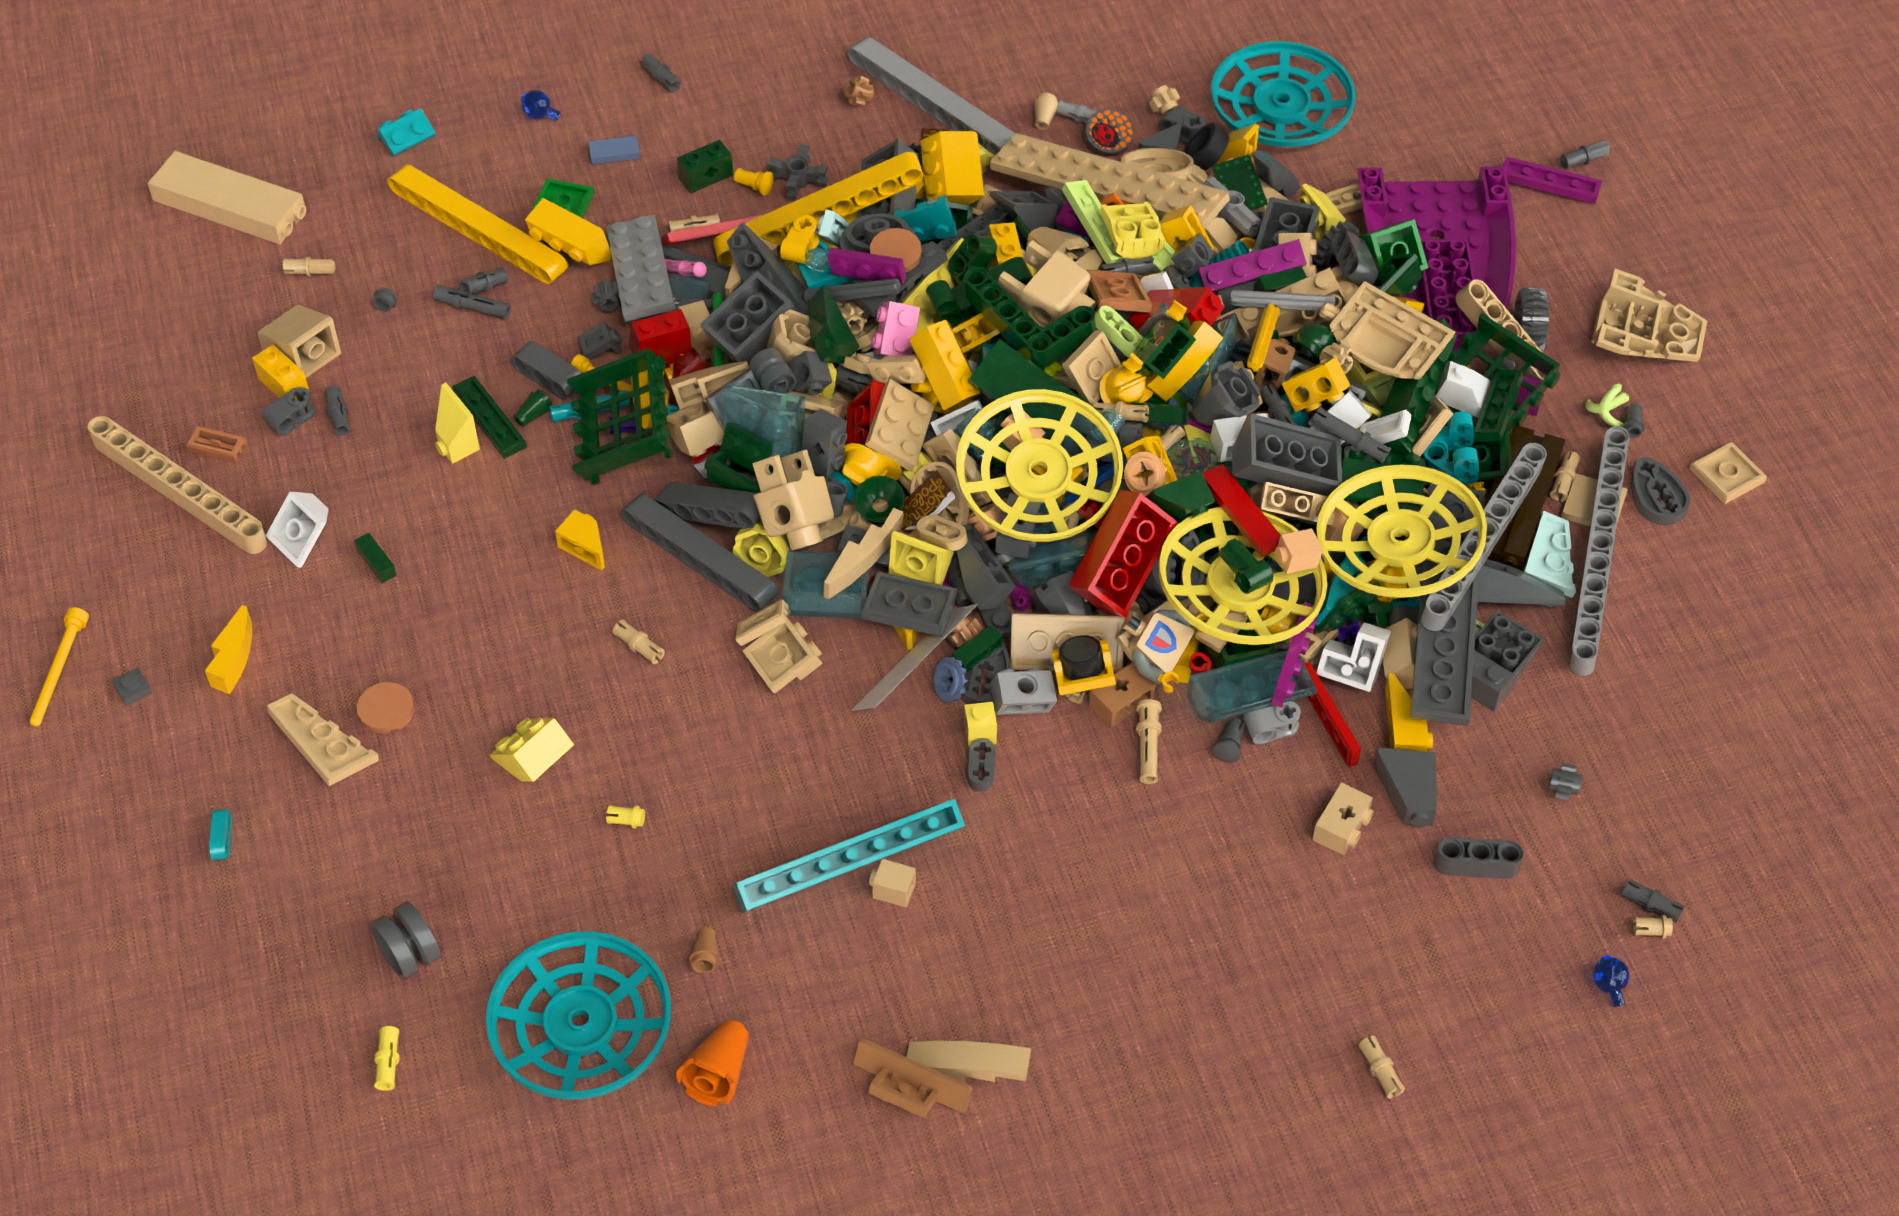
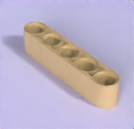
(1479, 299)

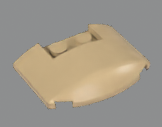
(1389, 334)

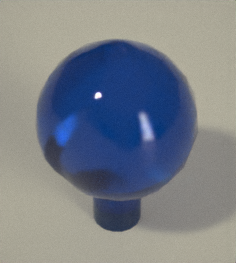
(537, 105)
(1611, 977)

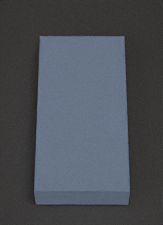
(614, 150)

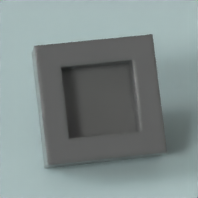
(132, 686)

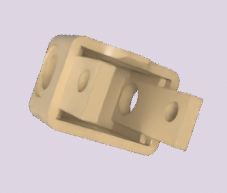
(1053, 290)
(793, 506)

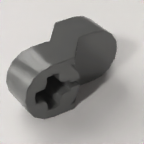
(1130, 433)

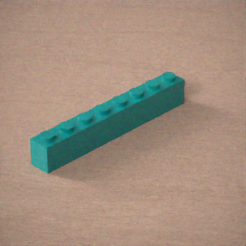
(848, 855)

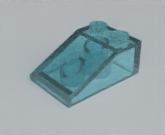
(768, 415)

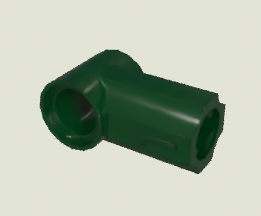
(1248, 571)

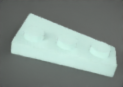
(1550, 553)

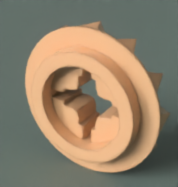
(1135, 467)

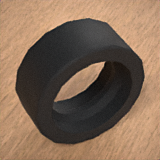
(1207, 145)

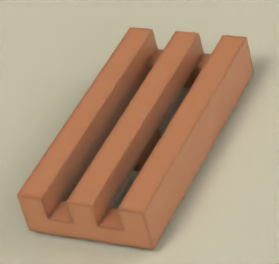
(214, 447)

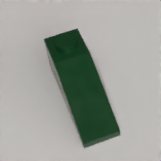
(829, 328)

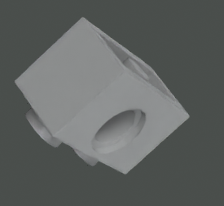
(1010, 700)

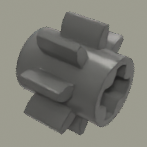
(606, 295)
(1565, 781)

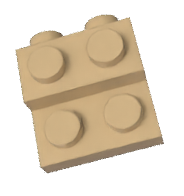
(783, 655)

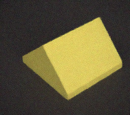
(918, 559)

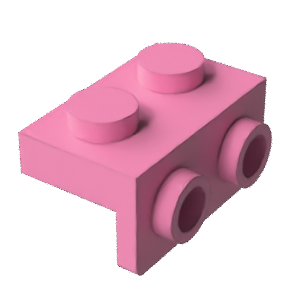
(895, 328)

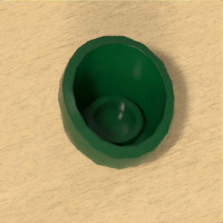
(1313, 339)

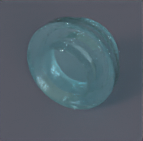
(817, 259)

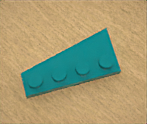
(930, 220)

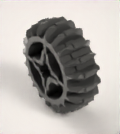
(1533, 314)

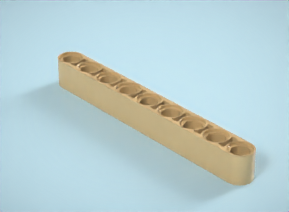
(177, 485)

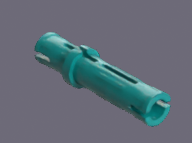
(565, 411)

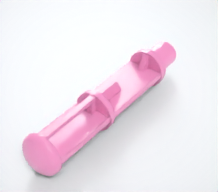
(685, 268)

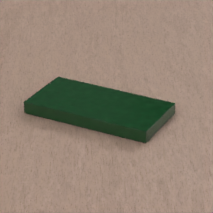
(1010, 372)

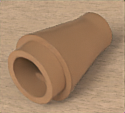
(705, 952)

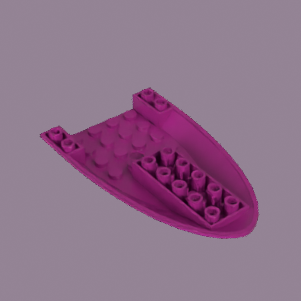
(1474, 232)

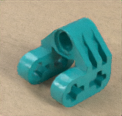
(1455, 436)

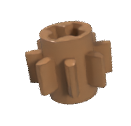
(858, 91)
(965, 631)

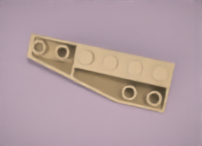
(1291, 320)

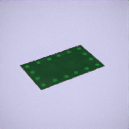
(1242, 177)

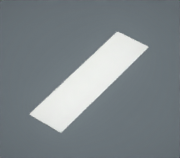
(911, 660)

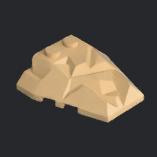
(1644, 324)

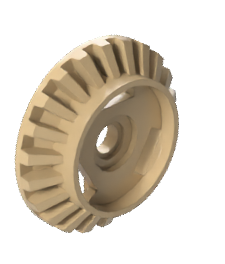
(1166, 162)

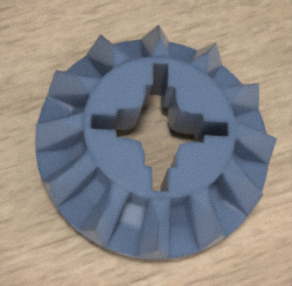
(945, 689)

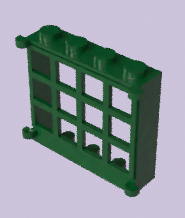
(1489, 329)
(587, 407)

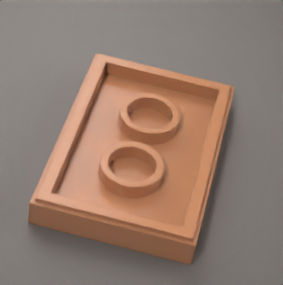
(1118, 291)

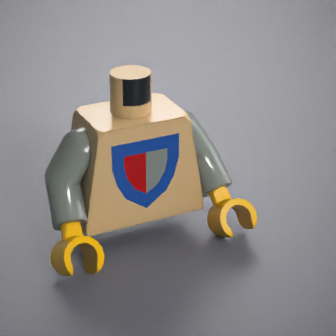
(1159, 644)

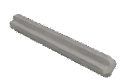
(1280, 300)

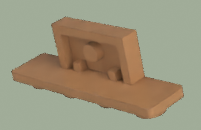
(909, 1082)

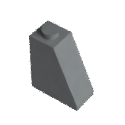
(1410, 783)

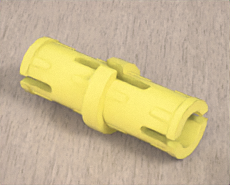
(386, 1058)

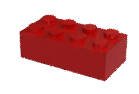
(1122, 553)

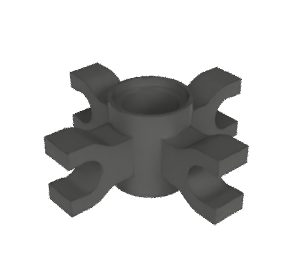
(798, 172)

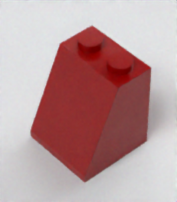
(1199, 301)
(663, 334)

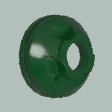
(878, 488)

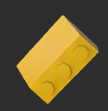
(952, 166)
(568, 233)
(944, 364)

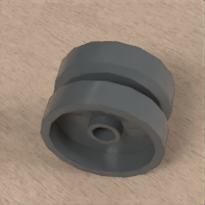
(405, 940)

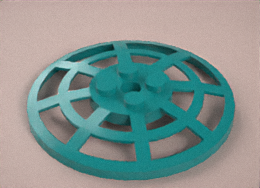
(1283, 89)
(577, 1001)

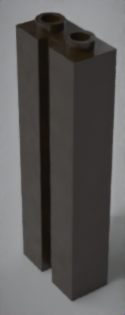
(1518, 535)

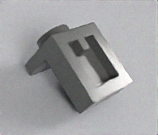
(599, 340)

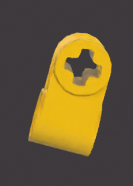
(799, 240)

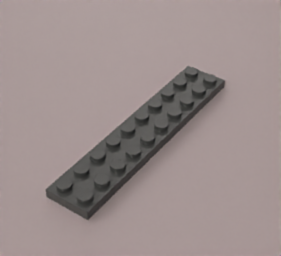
(1446, 656)

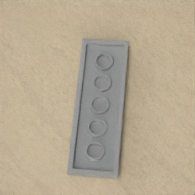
(640, 268)

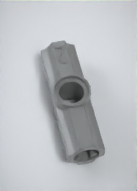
(1236, 212)

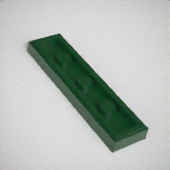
(1498, 405)
(489, 417)

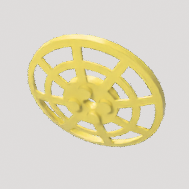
(1039, 453)
(1401, 523)
(1225, 591)

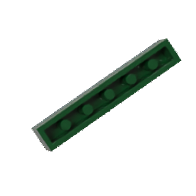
(1415, 397)

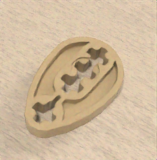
(958, 505)

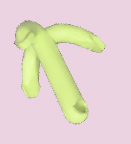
(1608, 403)

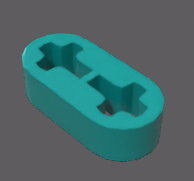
(220, 834)

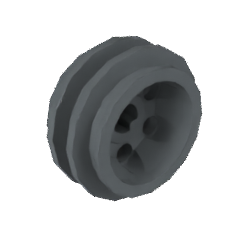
(863, 230)

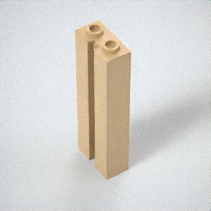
(227, 197)

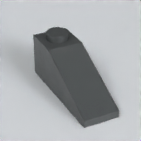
(982, 572)

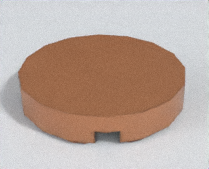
(898, 244)
(385, 707)

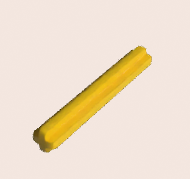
(1263, 337)

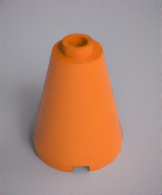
(715, 1065)

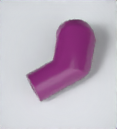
(1021, 597)

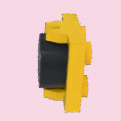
(1083, 665)

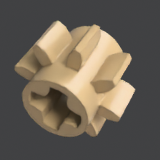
(1164, 99)
(854, 318)
(1342, 354)

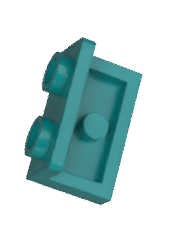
(405, 132)

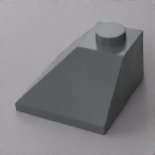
(1030, 206)

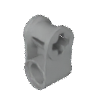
(1271, 722)

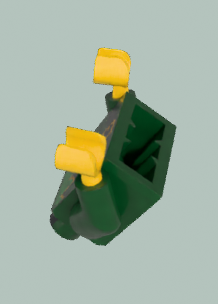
(1162, 345)

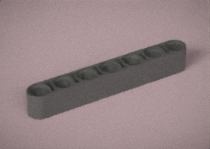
(699, 552)

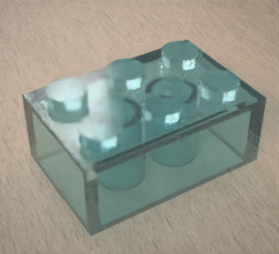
(805, 587)

